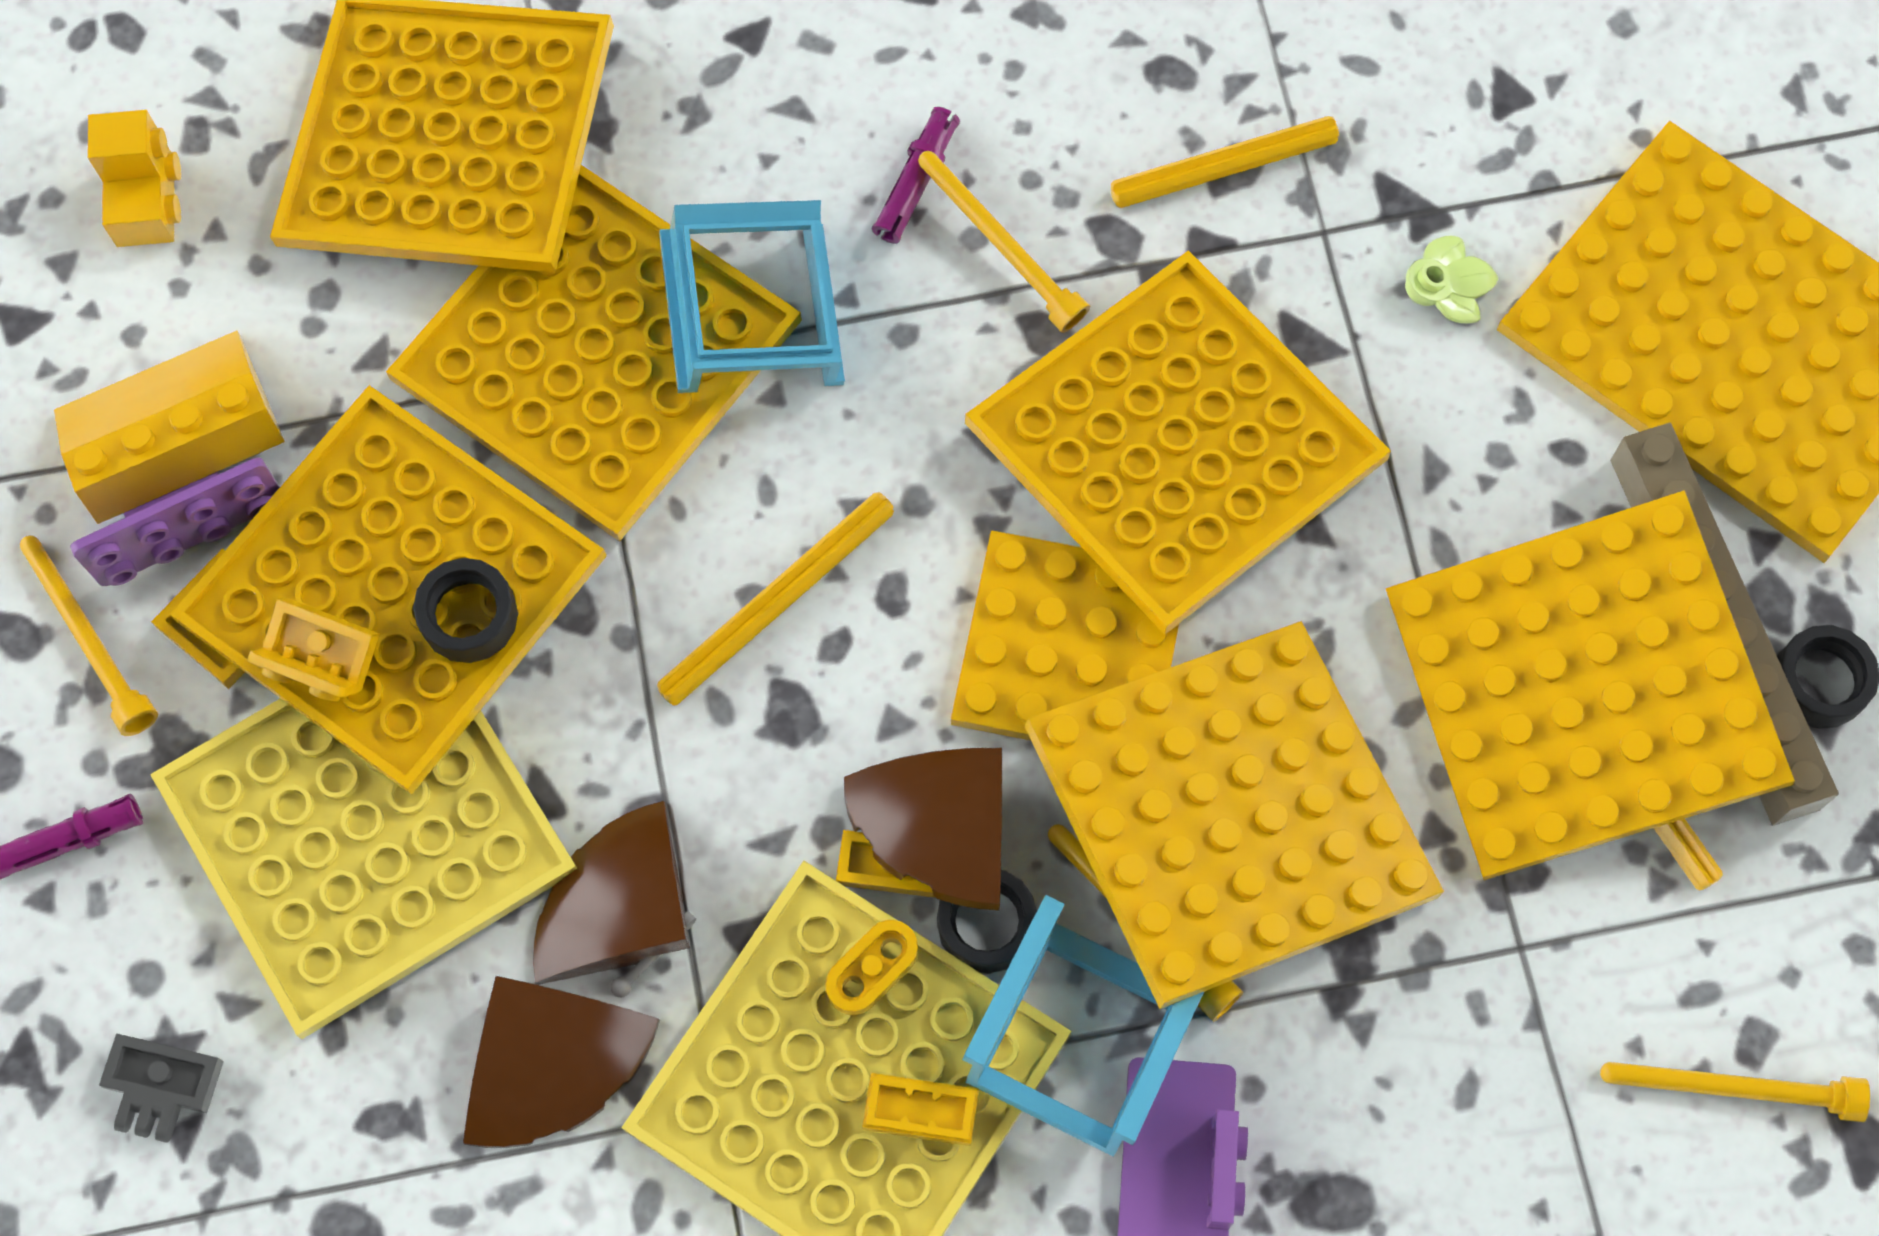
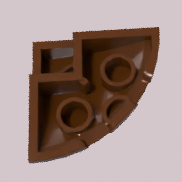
(935, 821)
(616, 903)
(549, 1062)

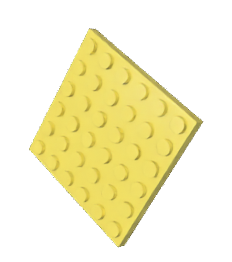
(345, 871)
(777, 1080)

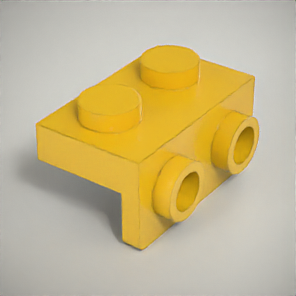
(315, 650)

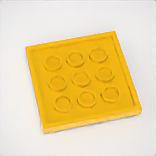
(1048, 635)

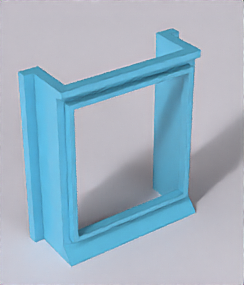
(682, 300)
(1044, 936)

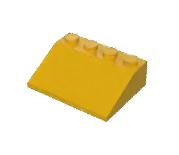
(165, 427)

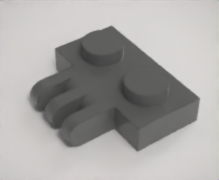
(157, 1084)

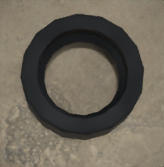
(455, 574)
(1857, 657)
(996, 959)

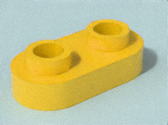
(868, 965)

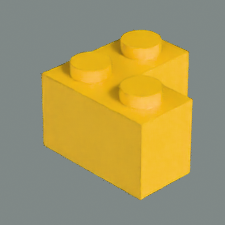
(136, 177)

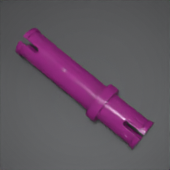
(913, 178)
(81, 830)

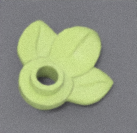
(1450, 280)

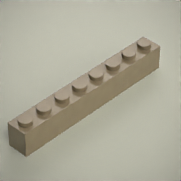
(1655, 466)

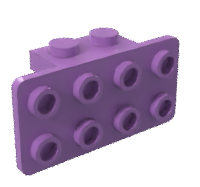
(175, 523)
(1185, 1156)

